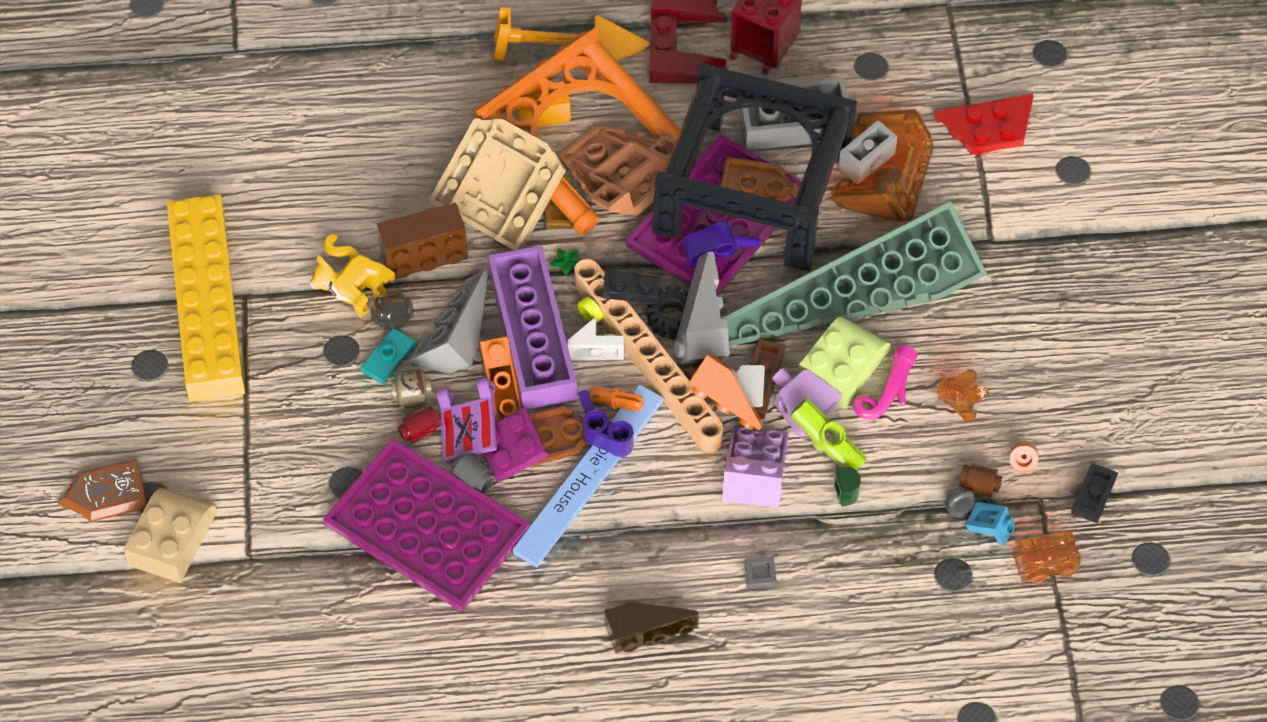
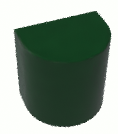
(847, 485)

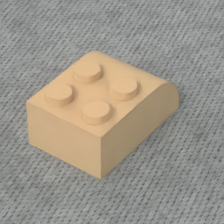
(169, 534)

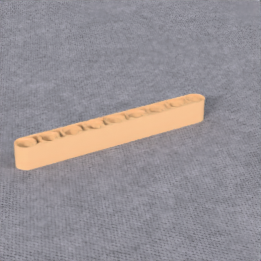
(653, 364)

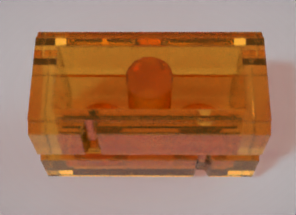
(1046, 556)

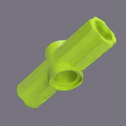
(815, 424)

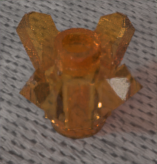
(962, 393)

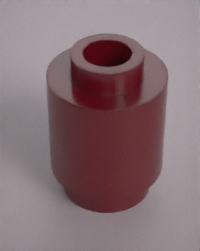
(418, 424)

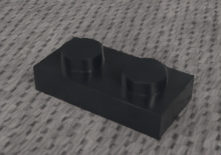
(631, 287)
(1094, 493)

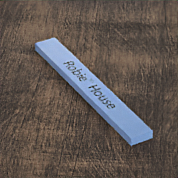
(580, 487)

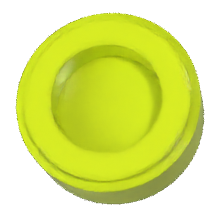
(589, 310)

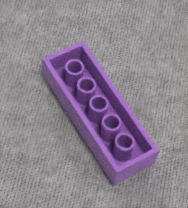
(532, 327)

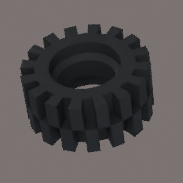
(666, 299)

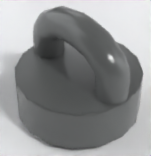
(960, 502)

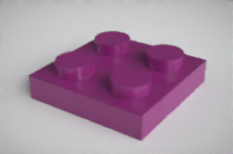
(517, 445)

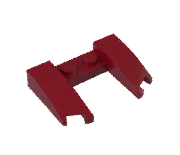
(667, 63)

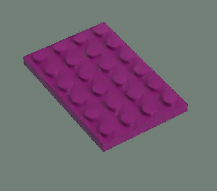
(669, 252)
(426, 524)

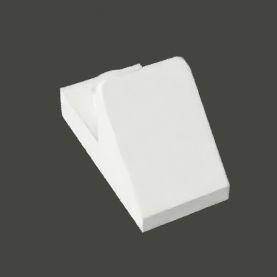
(588, 346)

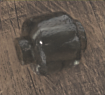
(392, 311)

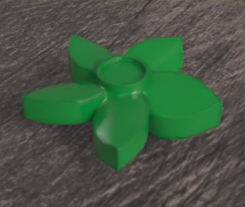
(566, 260)

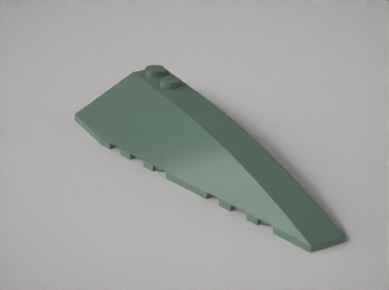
(891, 272)

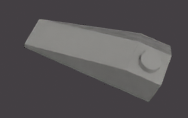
(701, 322)
(456, 331)

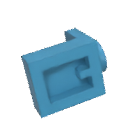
(991, 520)

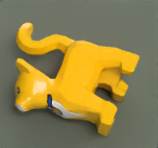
(353, 278)

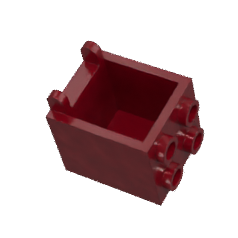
(764, 30)

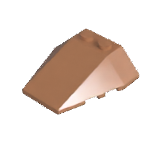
(618, 167)

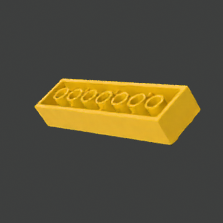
(205, 298)

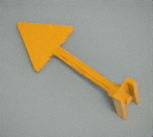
(615, 39)

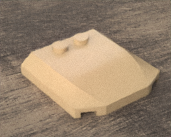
(500, 180)

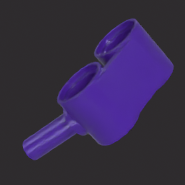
(716, 239)
(607, 434)

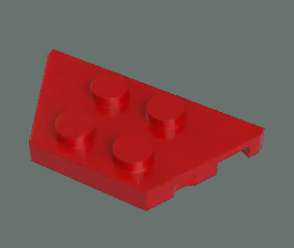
(989, 124)

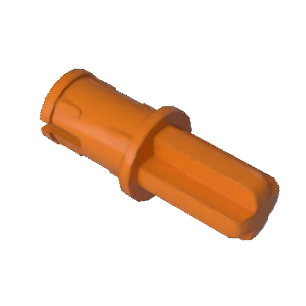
(617, 398)

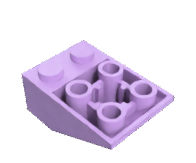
(755, 467)

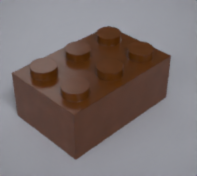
(423, 240)

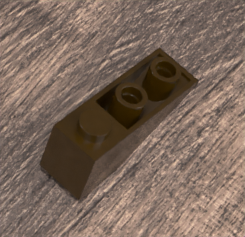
(643, 623)

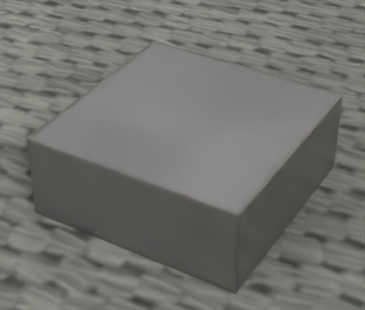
(760, 573)

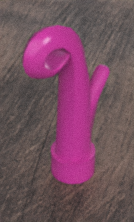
(896, 383)

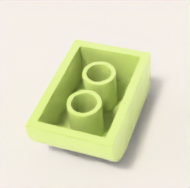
(845, 357)

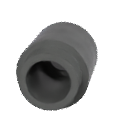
(473, 472)

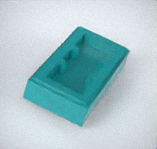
(388, 356)

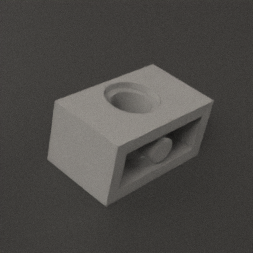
(867, 152)

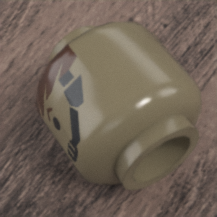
(411, 388)

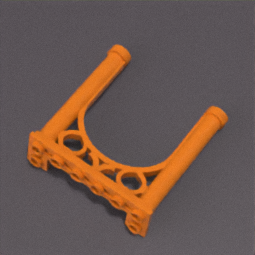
(598, 66)

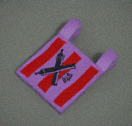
(468, 425)

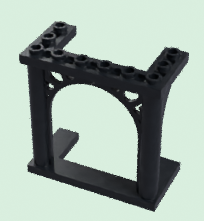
(707, 111)

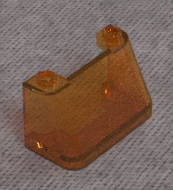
(897, 184)

